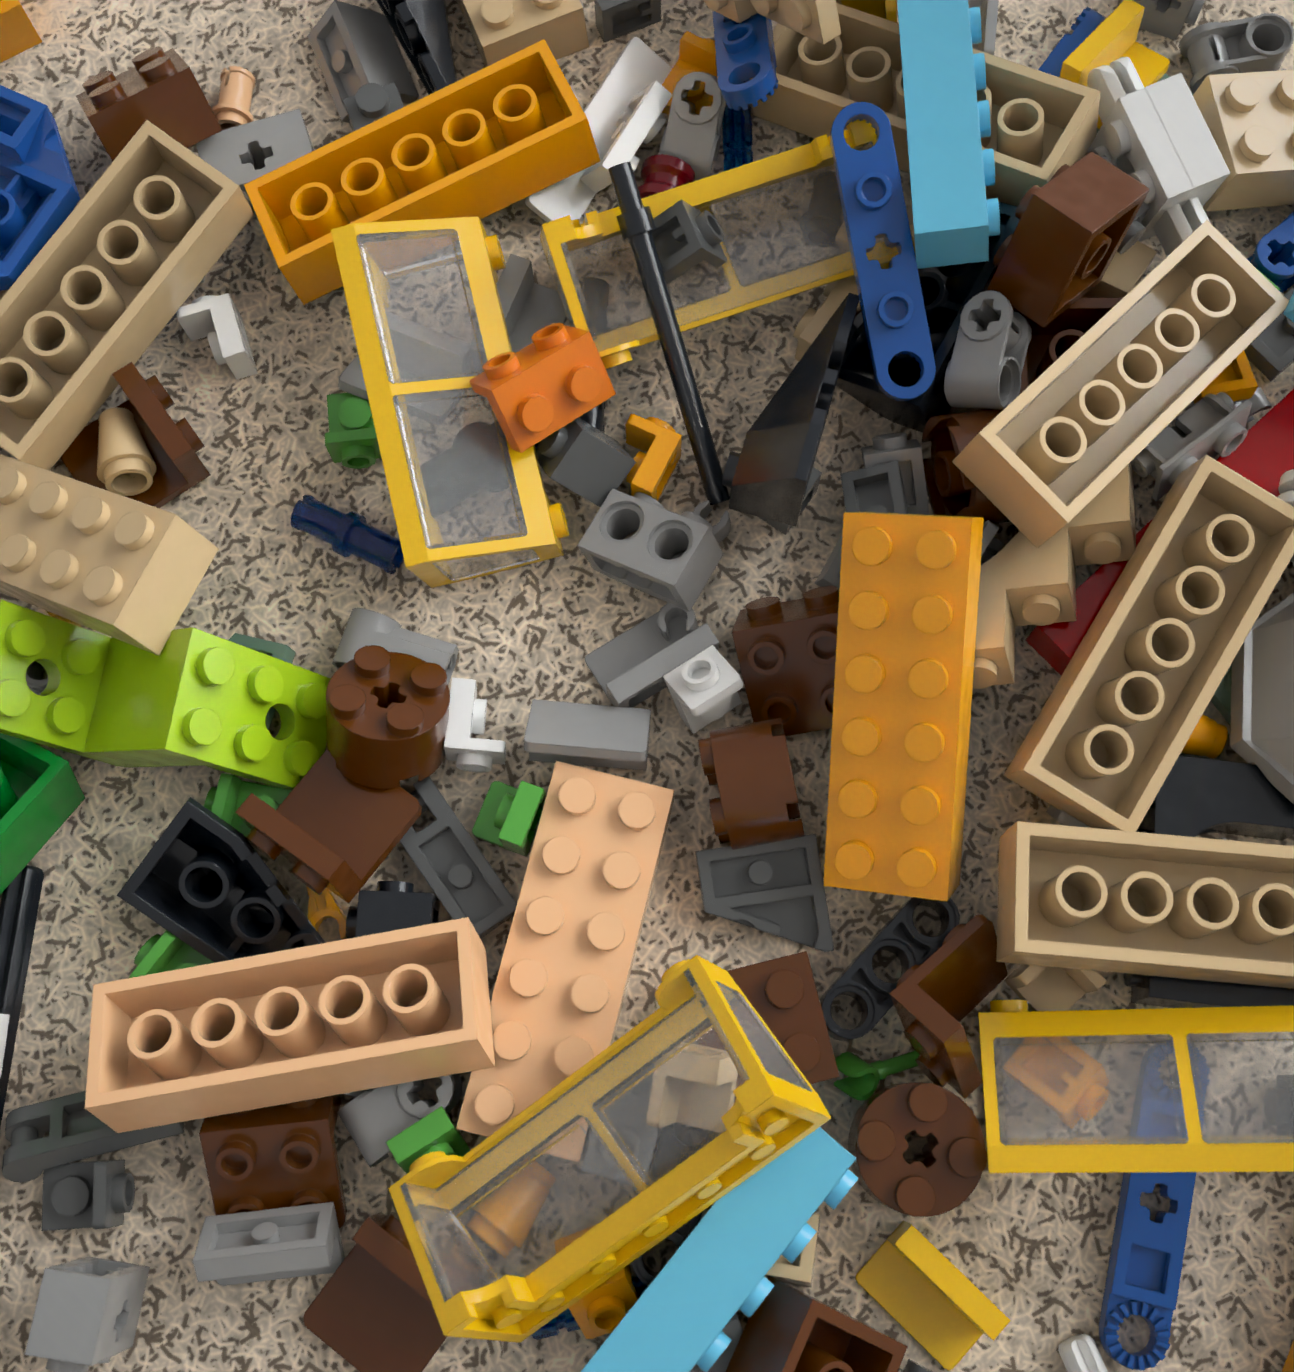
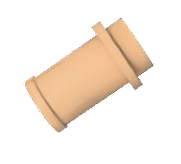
(234, 97)

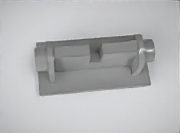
(1211, 429)

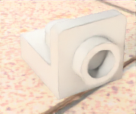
(223, 326)
(704, 688)
(467, 718)

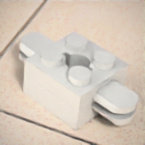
(1160, 142)

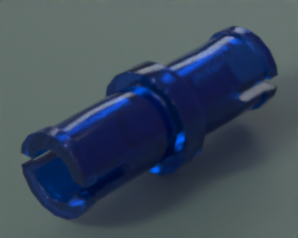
(347, 533)

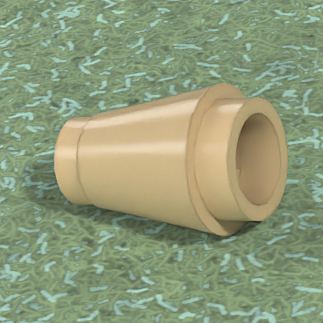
(123, 454)

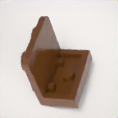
(169, 443)
(790, 658)
(331, 828)
(941, 993)
(274, 1157)
(377, 1304)

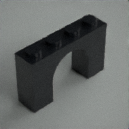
(1199, 800)

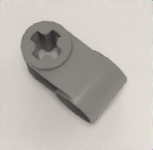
(1237, 46)
(692, 135)
(987, 354)
(391, 1109)

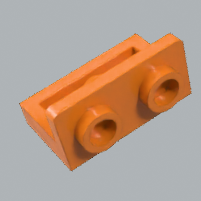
(544, 384)

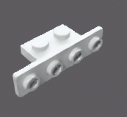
(620, 118)

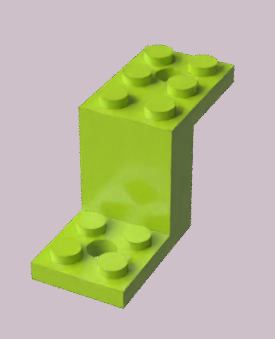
(137, 709)

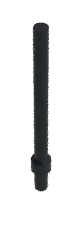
(637, 226)

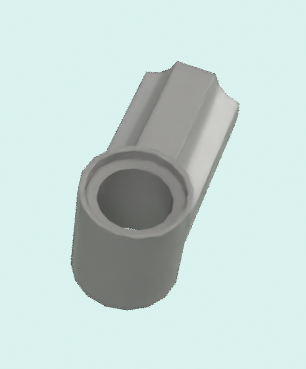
(373, 628)

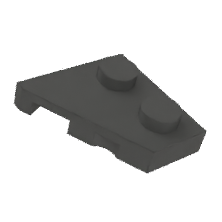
(769, 889)

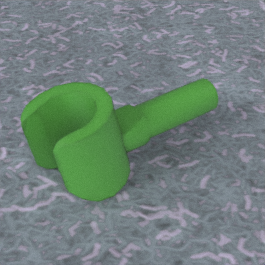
(865, 1077)

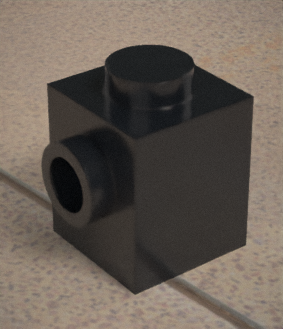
(390, 909)

